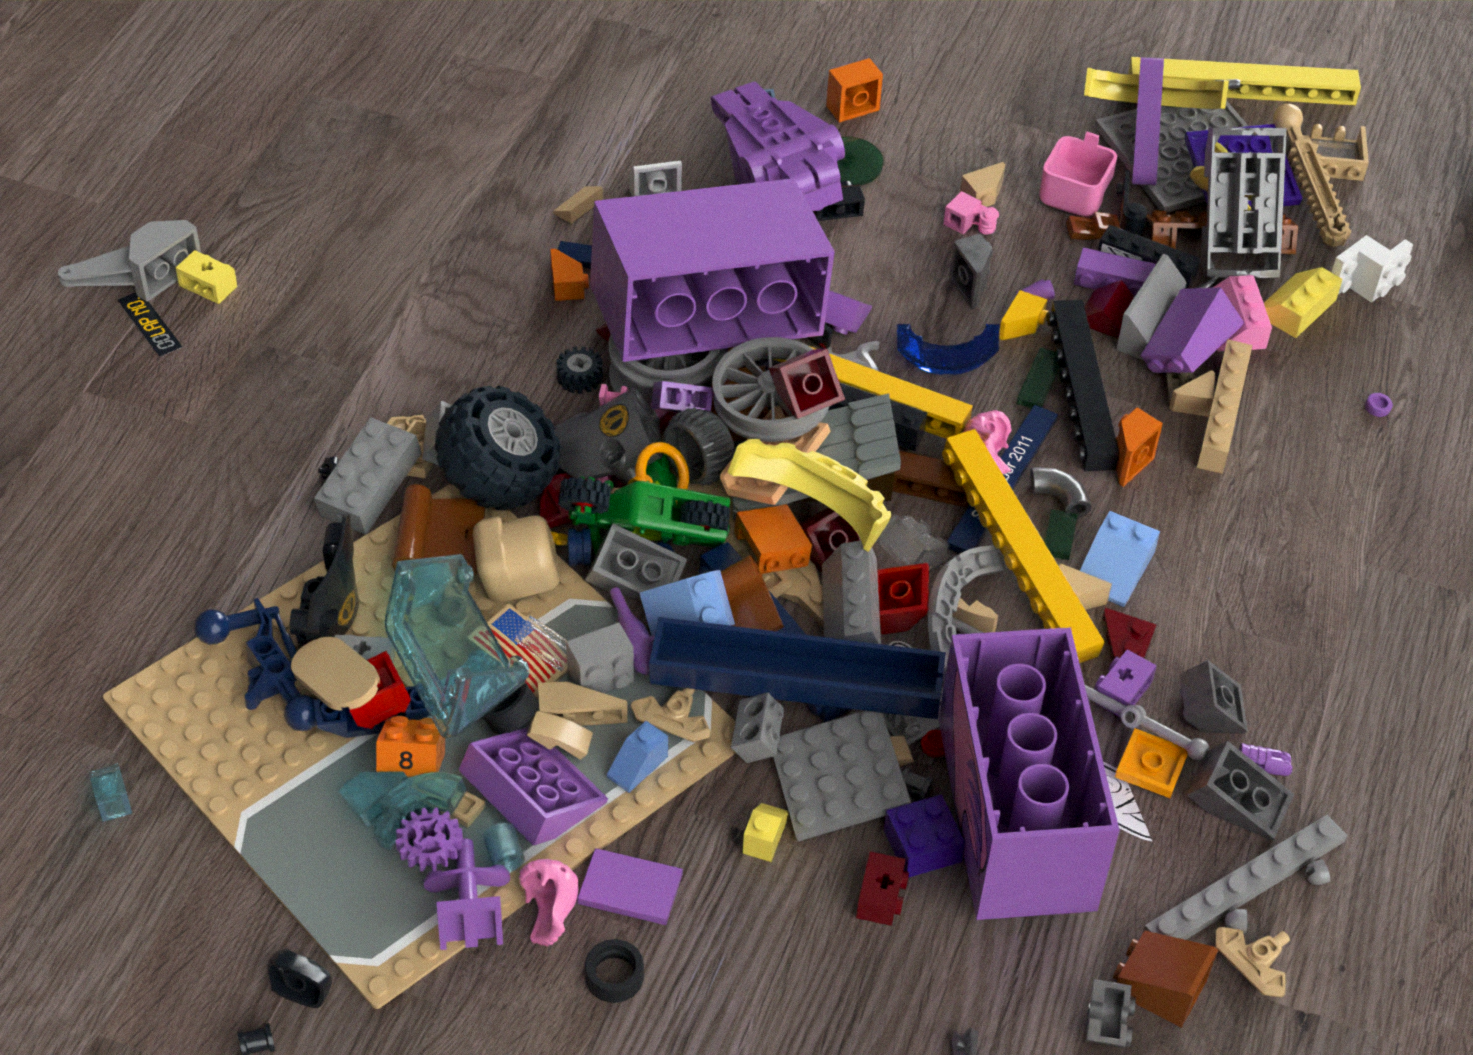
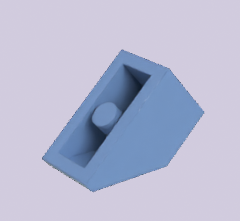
(639, 756)

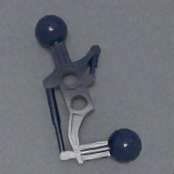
(270, 666)

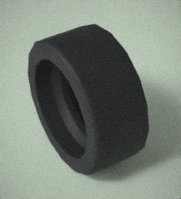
(512, 711)
(614, 949)

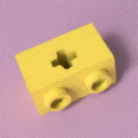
(206, 277)

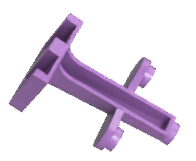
(469, 916)

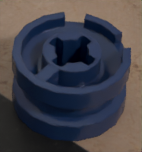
(579, 547)

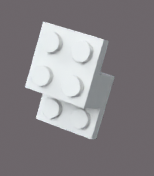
(1372, 268)

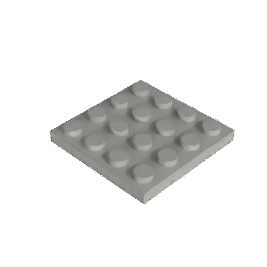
(839, 774)

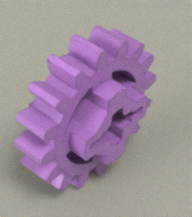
(429, 839)

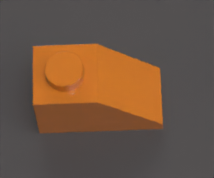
(567, 277)

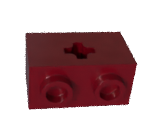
(881, 888)

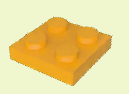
(1151, 763)

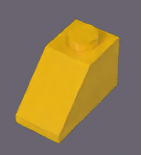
(1023, 316)

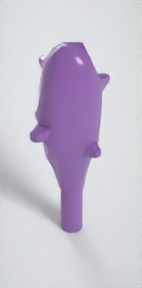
(635, 631)

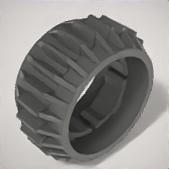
(712, 438)

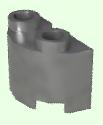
(1108, 1014)

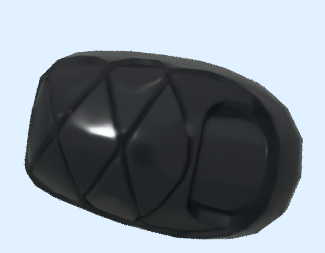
(299, 978)

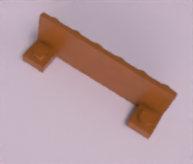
(1165, 227)

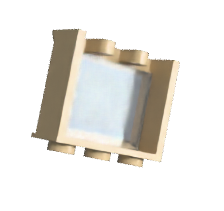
(1341, 156)

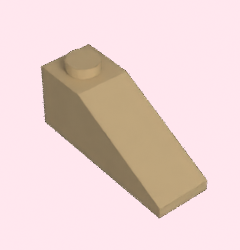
(581, 704)

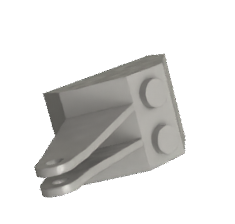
(146, 263)

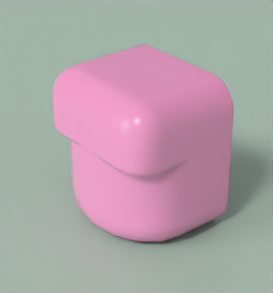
(1077, 175)

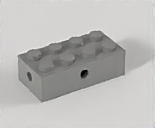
(368, 475)

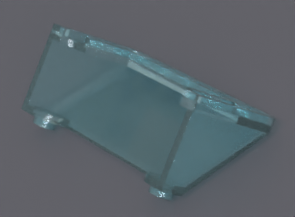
(448, 643)

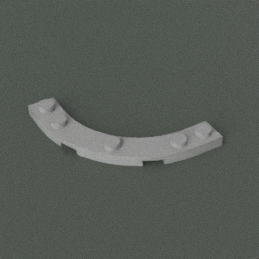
(946, 592)

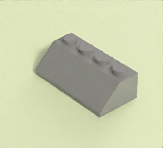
(1149, 307)
(851, 594)

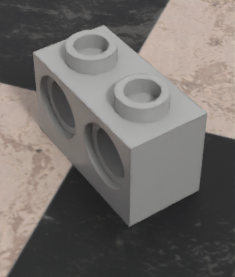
(757, 727)

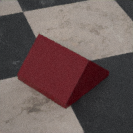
(1107, 308)

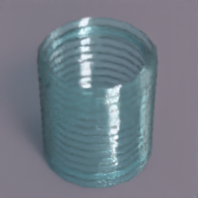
(504, 846)

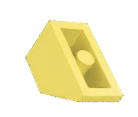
(764, 831)

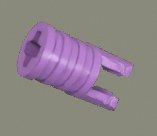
(1268, 759)

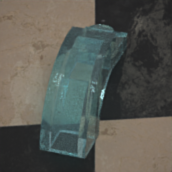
(420, 791)

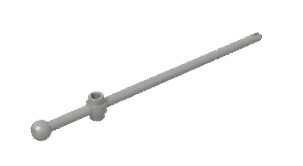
(1196, 748)

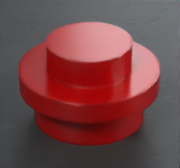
(932, 744)

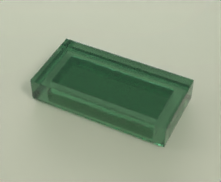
(1060, 533)

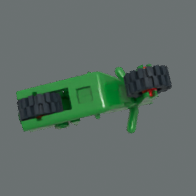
(694, 520)

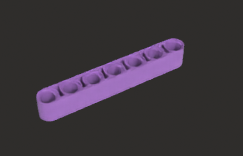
(1148, 121)

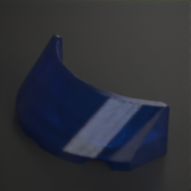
(949, 358)

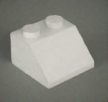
(655, 178)

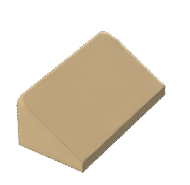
(579, 203)

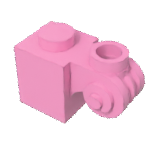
(966, 211)

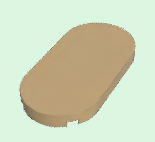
(335, 673)

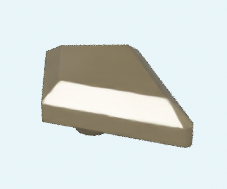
(1176, 380)

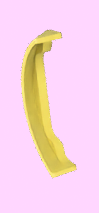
(1174, 91)
(818, 478)

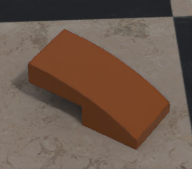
(1090, 228)

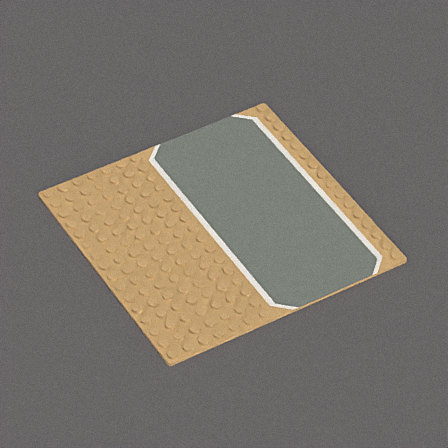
(279, 787)

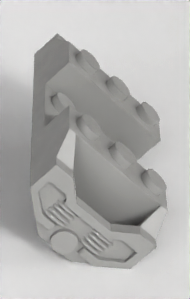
(1229, 221)

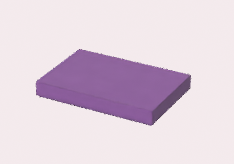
(630, 886)

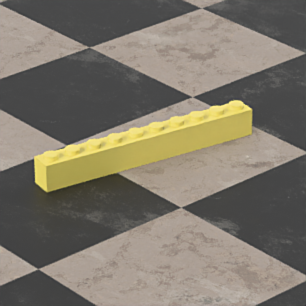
(1268, 81)

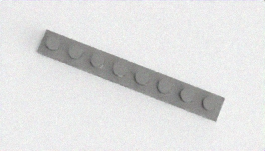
(1249, 880)

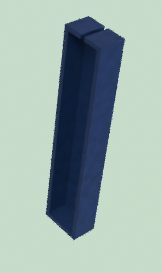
(797, 667)

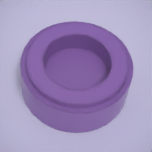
(1378, 404)

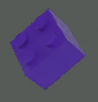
(924, 835)

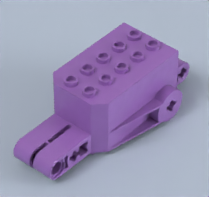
(780, 142)

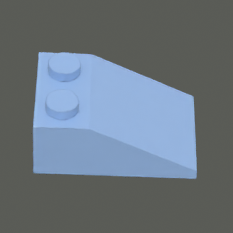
(1120, 555)
(690, 599)

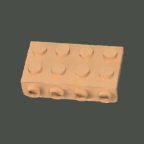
(764, 490)

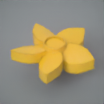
(559, 538)

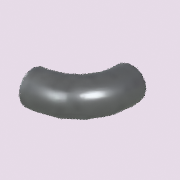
(1062, 486)

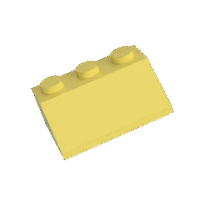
(1302, 300)

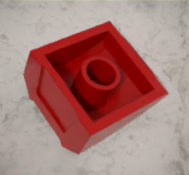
(390, 697)

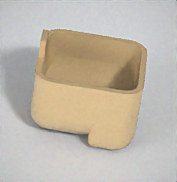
(515, 557)

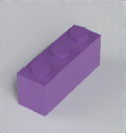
(1102, 268)

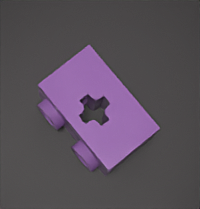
(679, 396)
(1126, 679)

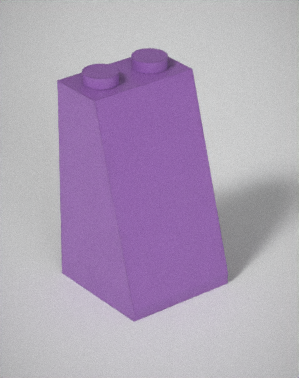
(1191, 330)

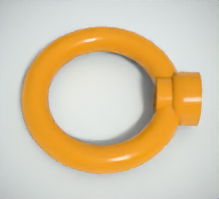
(671, 451)

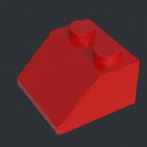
(902, 597)

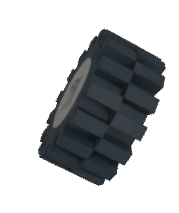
(579, 370)

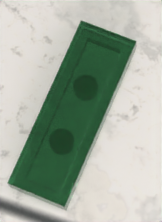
(1039, 379)

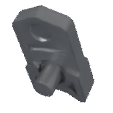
(966, 1043)

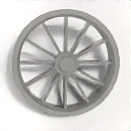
(758, 391)

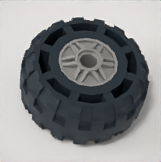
(497, 447)

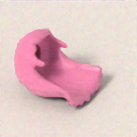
(993, 430)
(555, 893)

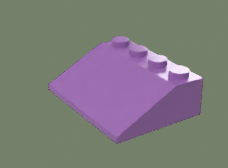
(530, 784)

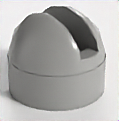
(1317, 873)
(1237, 920)

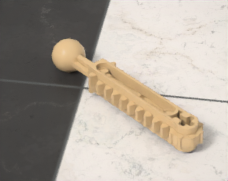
(1312, 178)

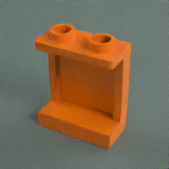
(774, 538)

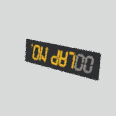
(150, 324)

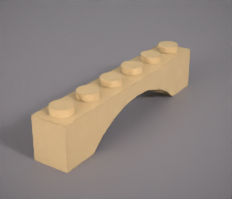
(1224, 406)

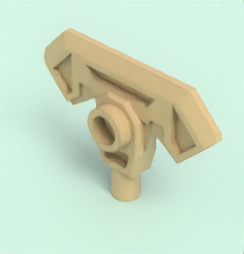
(673, 715)
(1255, 958)

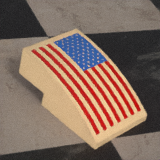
(505, 628)

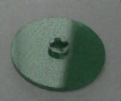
(864, 161)

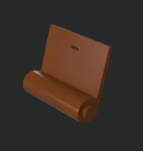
(436, 527)
(750, 597)

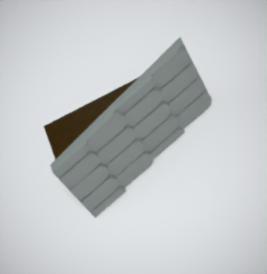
(859, 439)

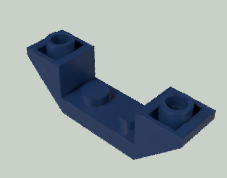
(344, 725)

